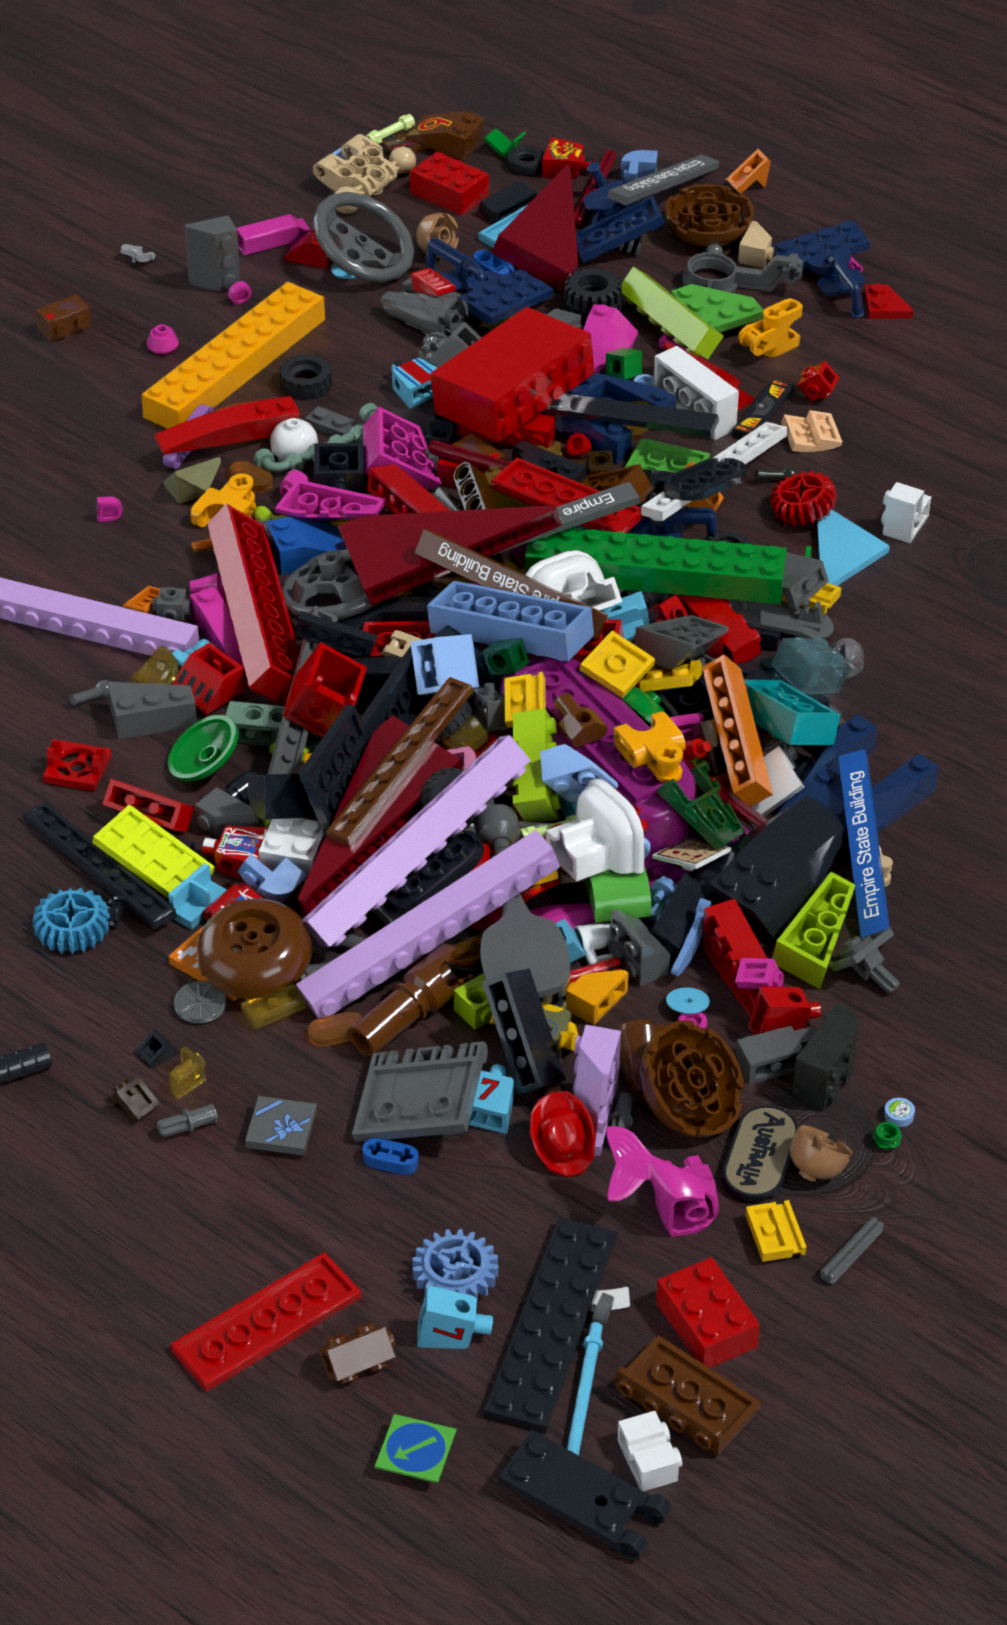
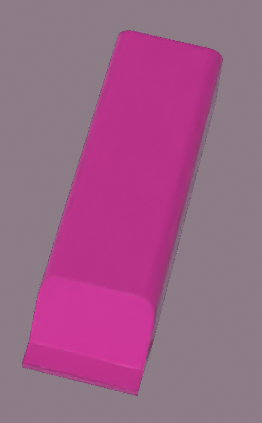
(270, 234)

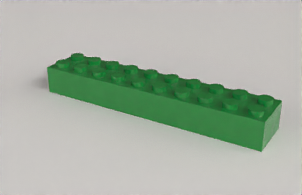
(674, 563)

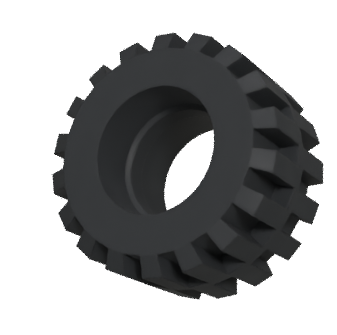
(590, 288)

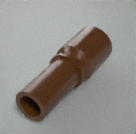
(423, 990)

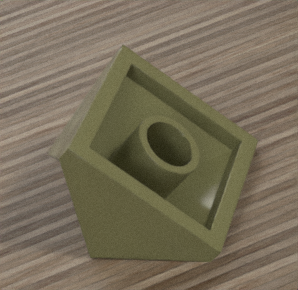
(192, 481)

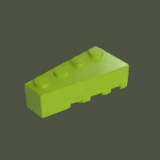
(534, 799)
(812, 935)

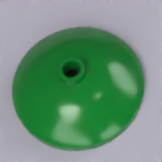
(643, 703)
(203, 748)

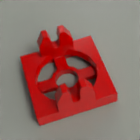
(79, 780)

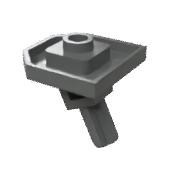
(866, 959)

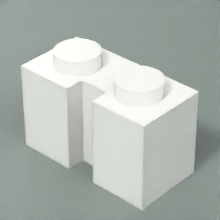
(648, 1452)

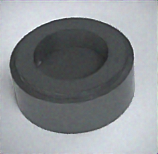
(603, 1309)

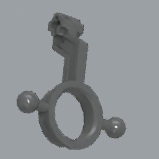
(741, 277)

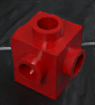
(818, 381)
(667, 609)

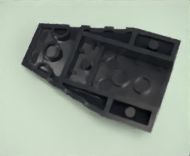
(777, 865)

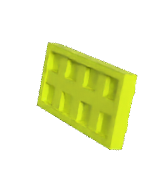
(148, 850)

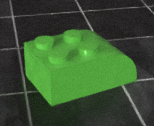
(619, 891)

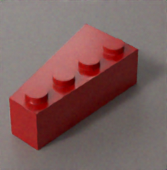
(727, 940)

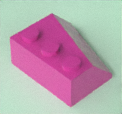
(399, 442)

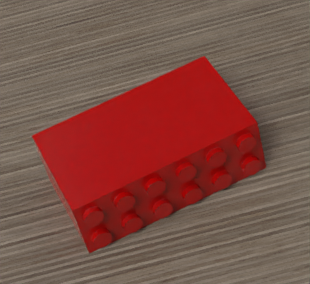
(512, 373)

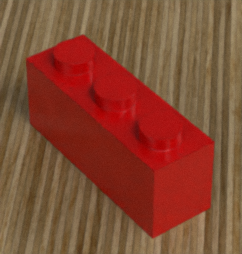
(156, 807)

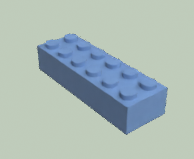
(495, 615)

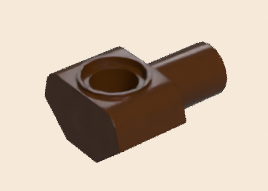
(579, 723)

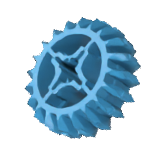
(54, 923)

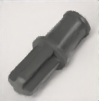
(621, 1114)
(187, 1120)

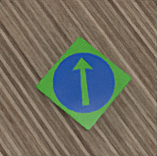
(415, 1448)

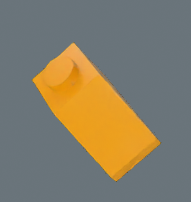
(596, 994)

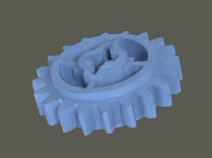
(453, 1260)

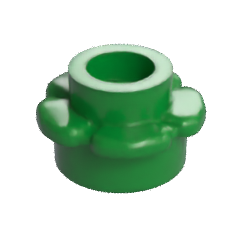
(887, 1136)

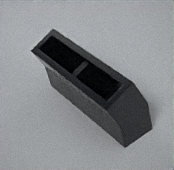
(506, 201)

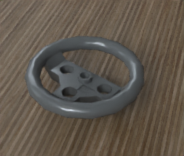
(356, 251)
(326, 575)

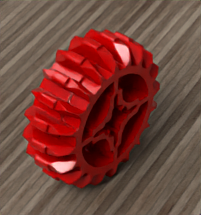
(803, 498)

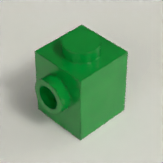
(624, 363)

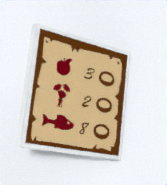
(690, 853)

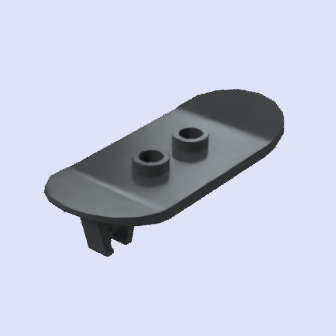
(781, 618)

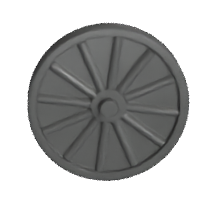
(199, 1002)

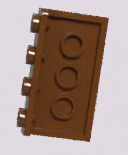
(687, 1395)

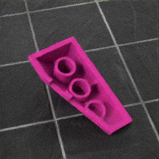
(608, 333)
(326, 503)
(213, 617)

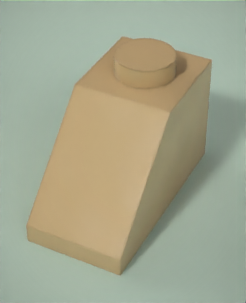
(755, 247)

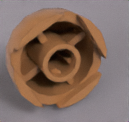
(437, 226)
(817, 1154)

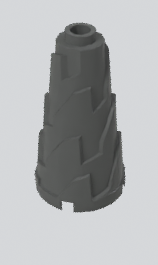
(426, 311)

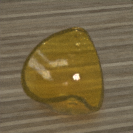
(159, 669)

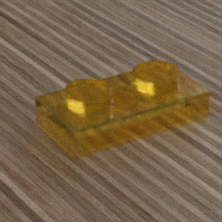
(274, 1007)

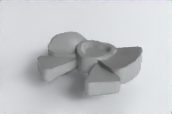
(136, 253)

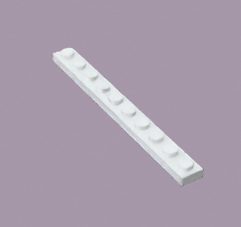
(744, 450)

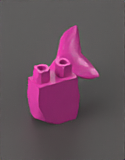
(683, 1196)

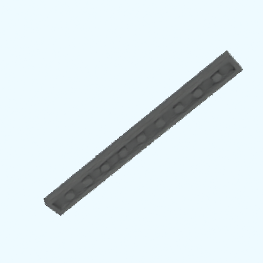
(291, 736)

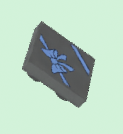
(281, 1125)

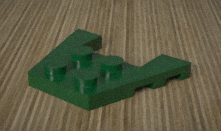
(706, 813)

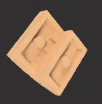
(812, 433)

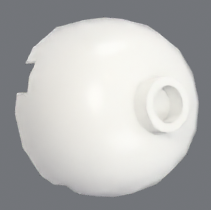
(292, 437)

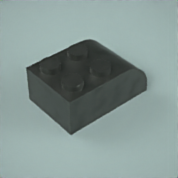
(827, 1059)

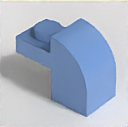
(638, 164)
(272, 885)

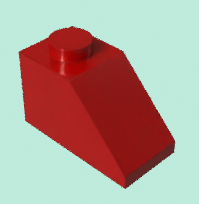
(308, 252)

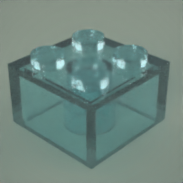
(811, 665)

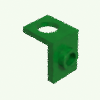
(501, 143)

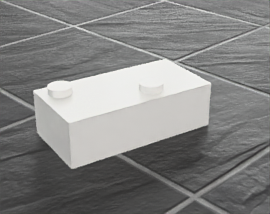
(696, 388)

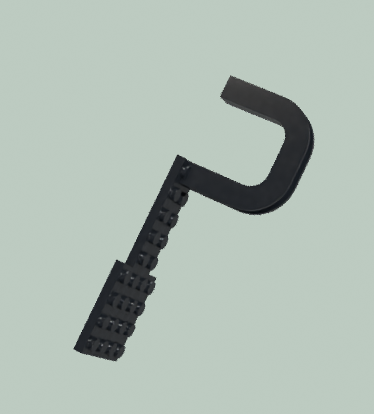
(393, 682)

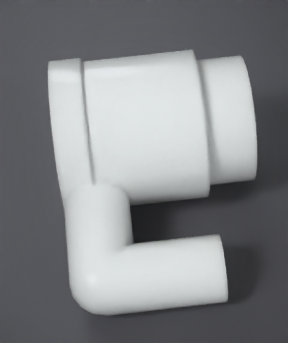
(594, 937)

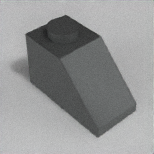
(223, 810)

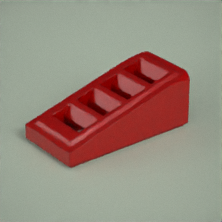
(431, 283)

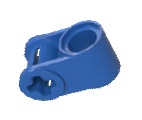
(492, 263)

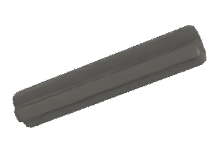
(851, 1250)

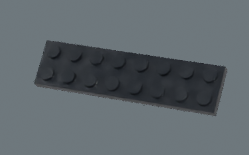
(551, 1326)

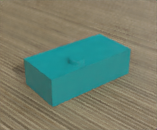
(791, 714)

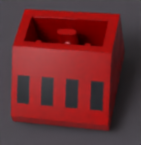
(212, 678)

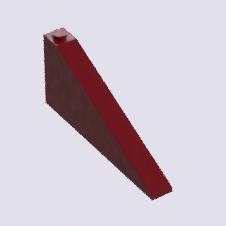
(544, 234)
(386, 544)
(338, 861)

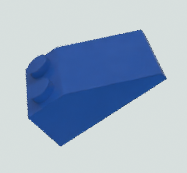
(299, 540)

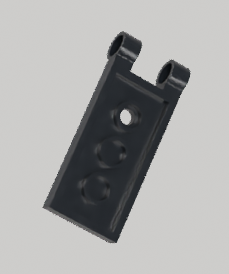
(568, 1489)

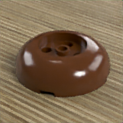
(709, 215)
(272, 944)
(694, 1099)

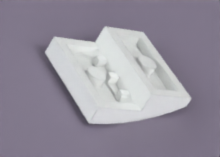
(782, 780)

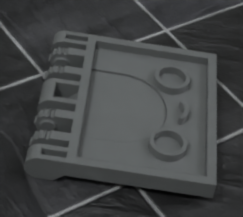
(422, 1094)

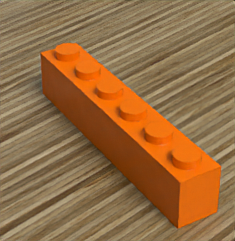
(737, 731)

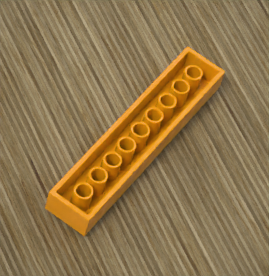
(234, 355)

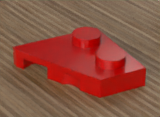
(885, 303)

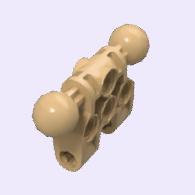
(364, 169)

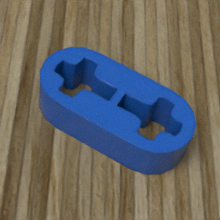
(390, 1156)

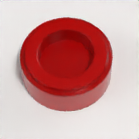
(578, 445)

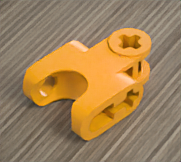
(773, 333)
(235, 493)
(657, 748)

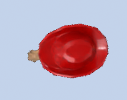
(562, 1132)

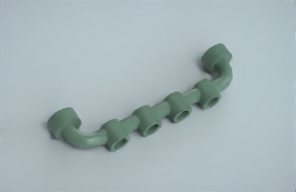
(294, 461)

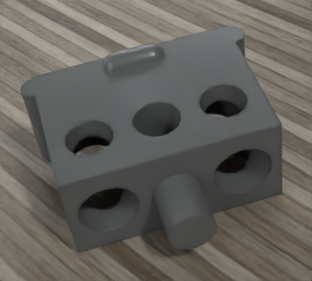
(489, 708)

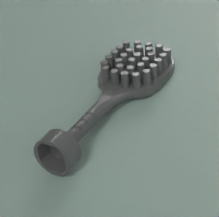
(520, 937)

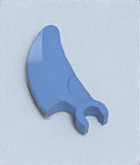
(692, 940)

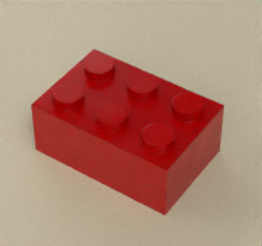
(449, 183)
(707, 1313)

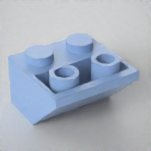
(443, 658)
(570, 772)

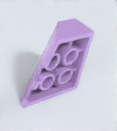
(597, 1076)

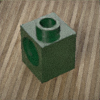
(506, 656)

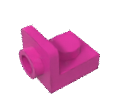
(757, 973)

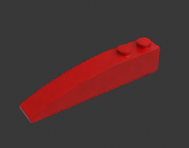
(228, 425)

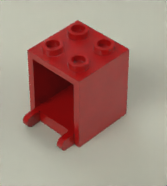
(323, 689)

